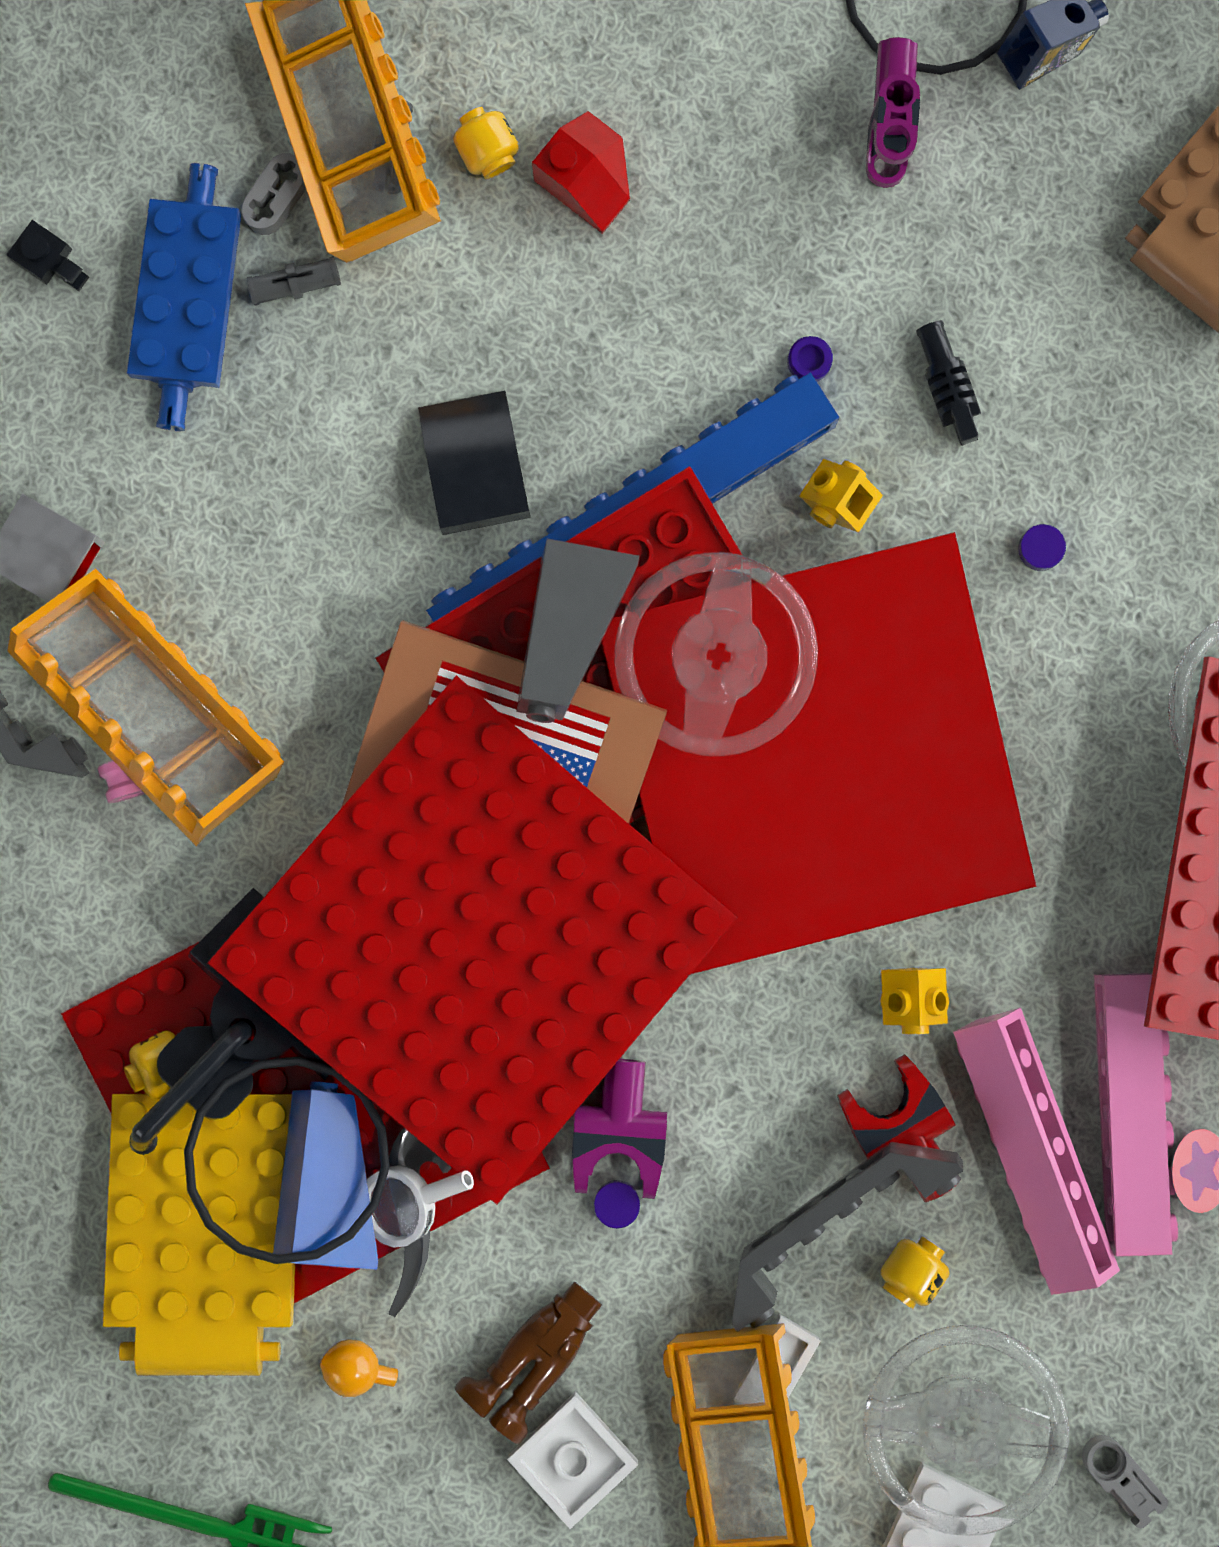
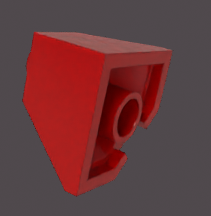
(585, 170)

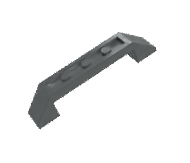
(51, 754)
(927, 1169)

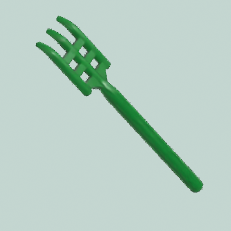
(238, 1534)

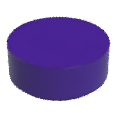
(808, 356)
(1042, 547)
(617, 1204)

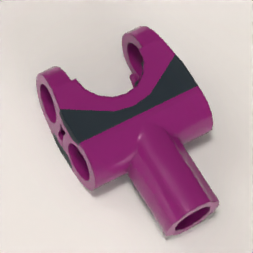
(895, 111)
(620, 1128)

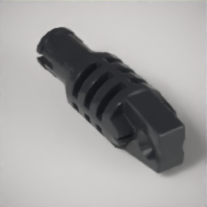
(949, 383)

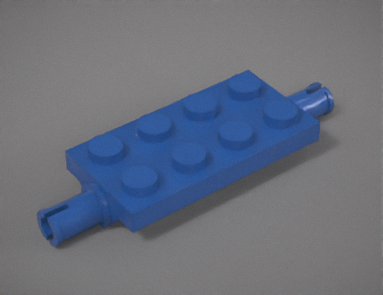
(184, 295)

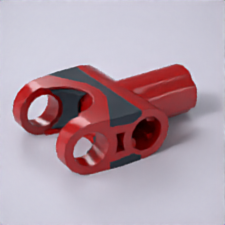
(915, 1121)

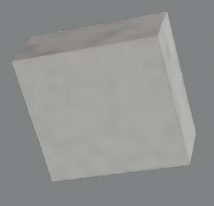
(44, 549)

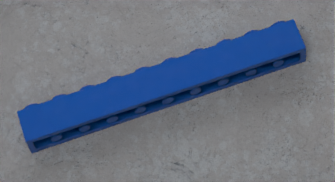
(721, 461)

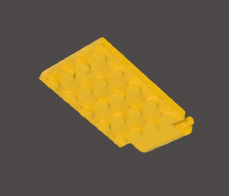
(167, 1274)

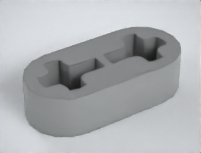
(266, 188)

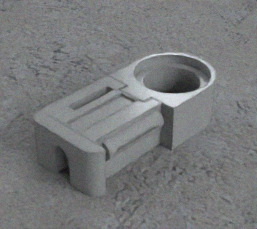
(1125, 1482)

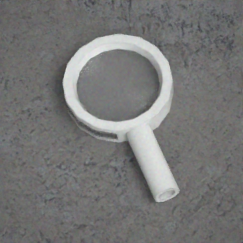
(408, 1203)

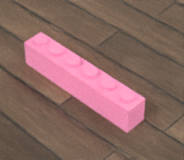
(1133, 1119)
(1036, 1152)

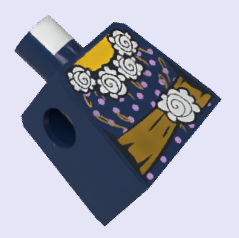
(1050, 37)

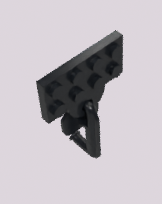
(207, 1054)

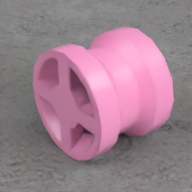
(119, 784)

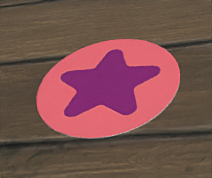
(1197, 1171)

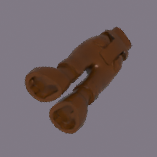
(549, 1338)

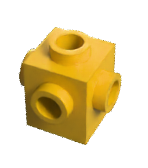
(840, 495)
(914, 998)

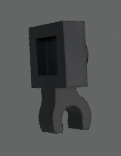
(45, 255)

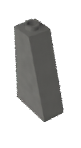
(571, 613)

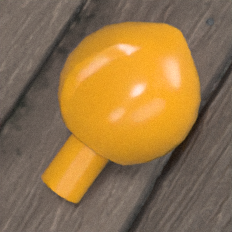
(353, 1368)

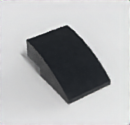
(473, 463)

